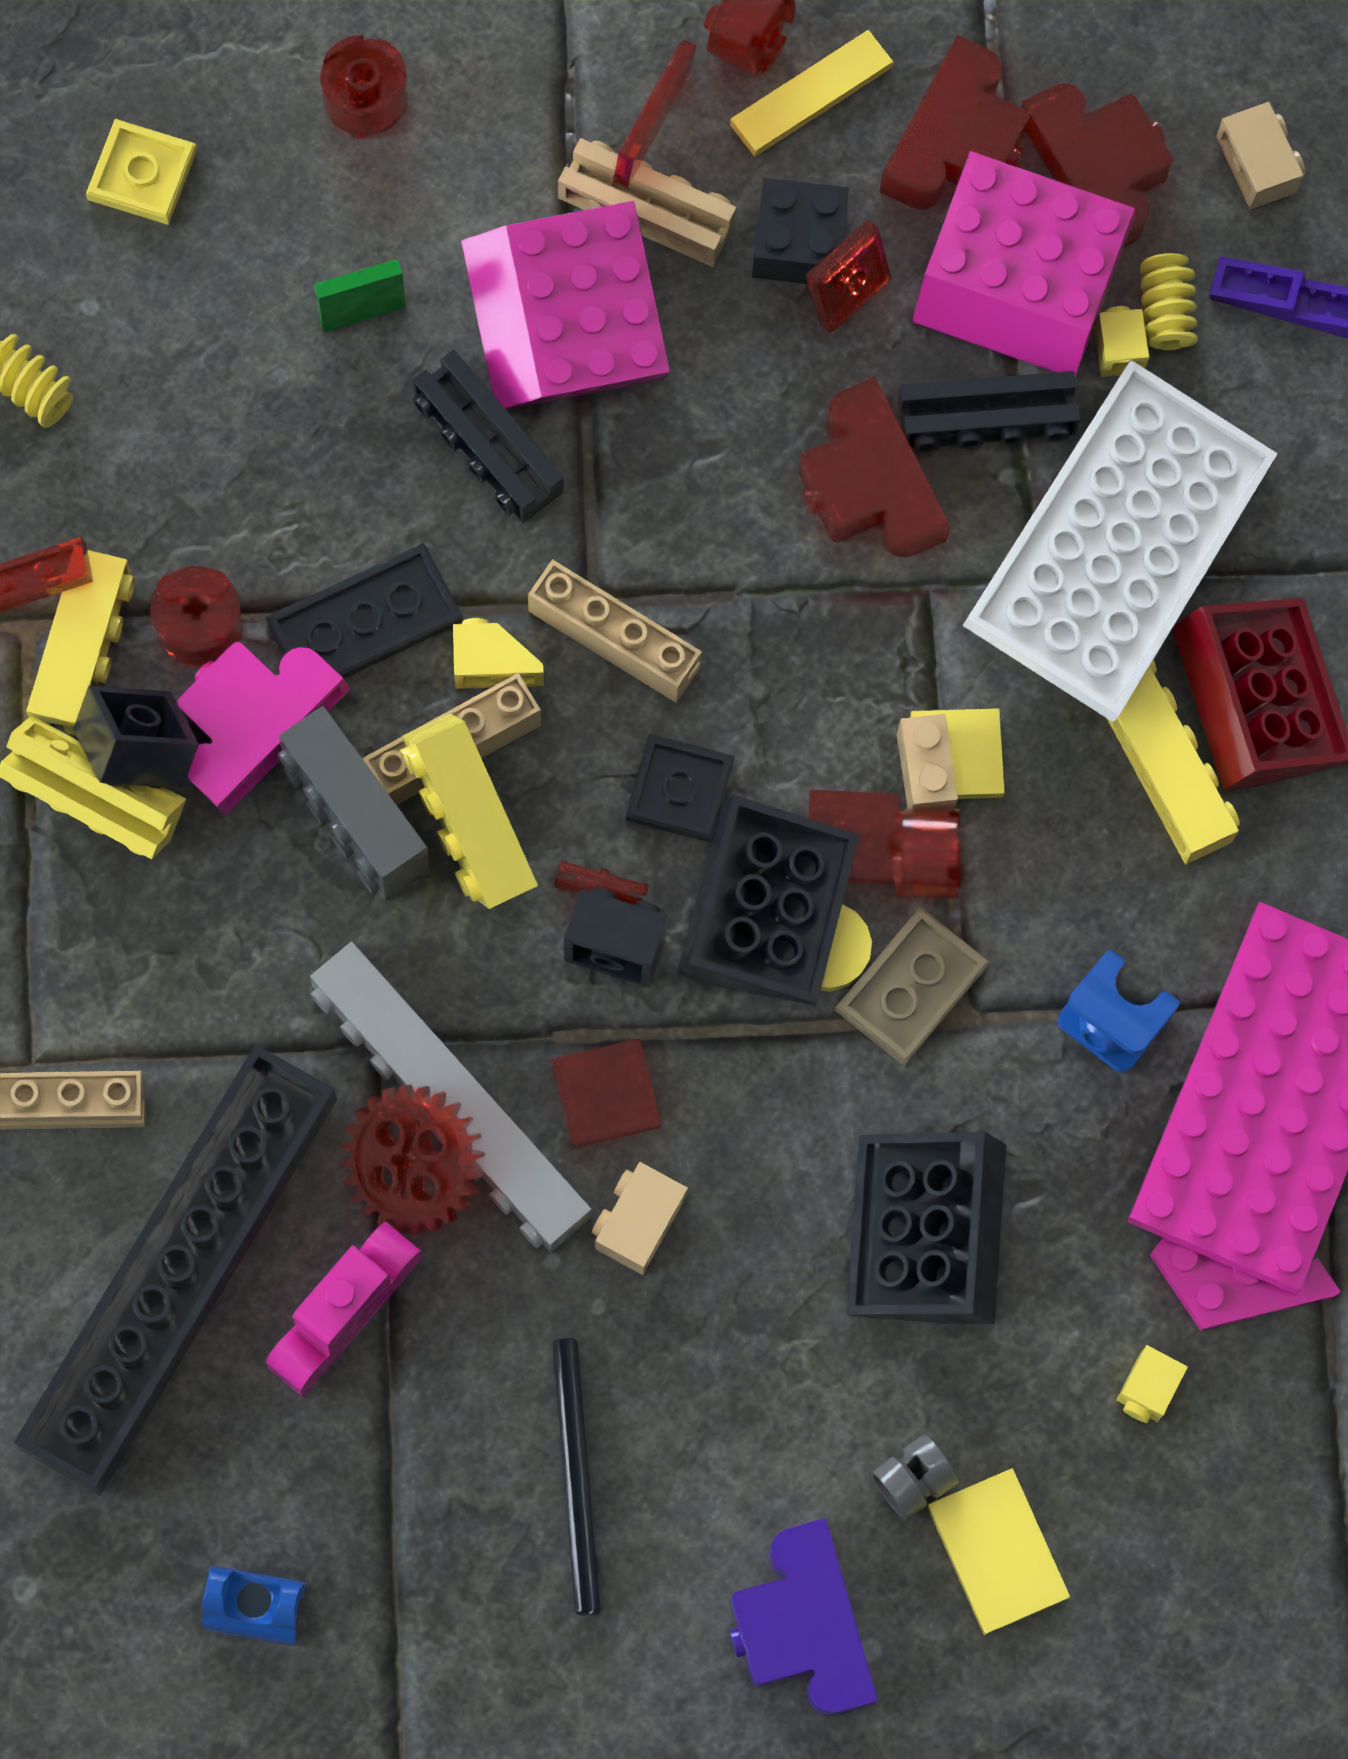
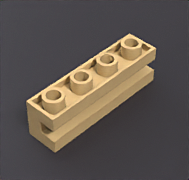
(665, 206)
(614, 631)
(492, 720)
(72, 1100)

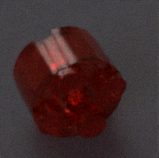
(748, 32)
(364, 85)
(192, 592)
(929, 853)

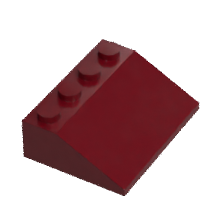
(1262, 691)

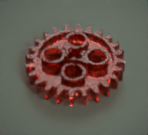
(449, 1169)

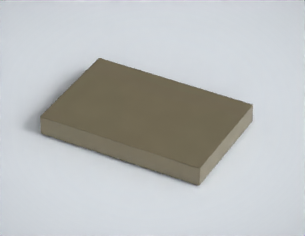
(912, 986)

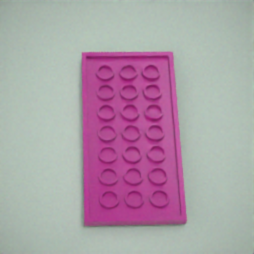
(1262, 1111)

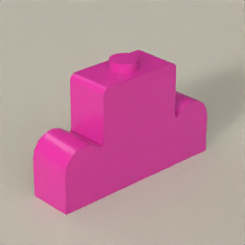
(245, 710)
(342, 1307)

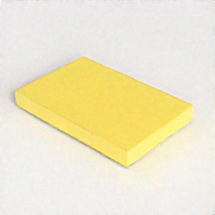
(998, 1551)

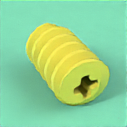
(1166, 301)
(30, 385)

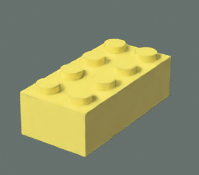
(469, 810)

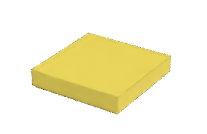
(141, 171)
(974, 751)

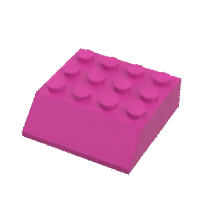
(1022, 264)
(565, 306)

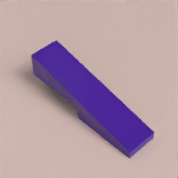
(1282, 295)

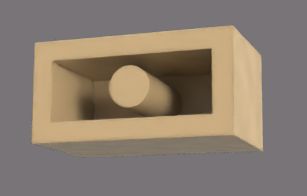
(1260, 155)
(927, 762)
(639, 1218)

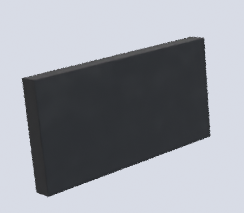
(370, 613)

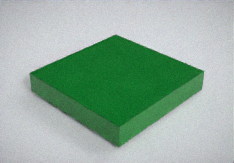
(360, 295)

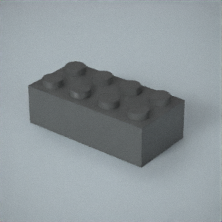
(353, 803)

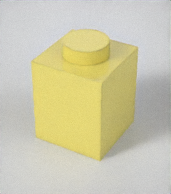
(1119, 339)
(1151, 1385)

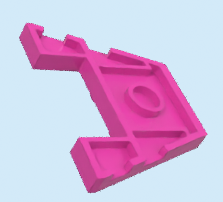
(1223, 1295)

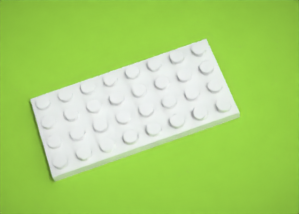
(1120, 541)

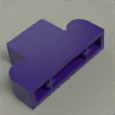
(804, 1624)

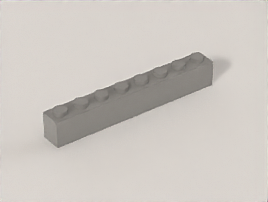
(415, 1056)

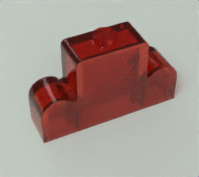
(952, 120)
(1101, 152)
(871, 476)

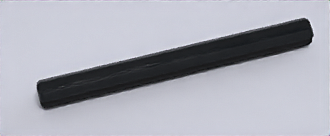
(576, 1477)

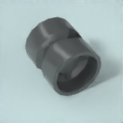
(902, 1489)

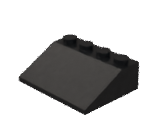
(768, 902)
(927, 1227)

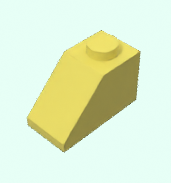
(489, 655)

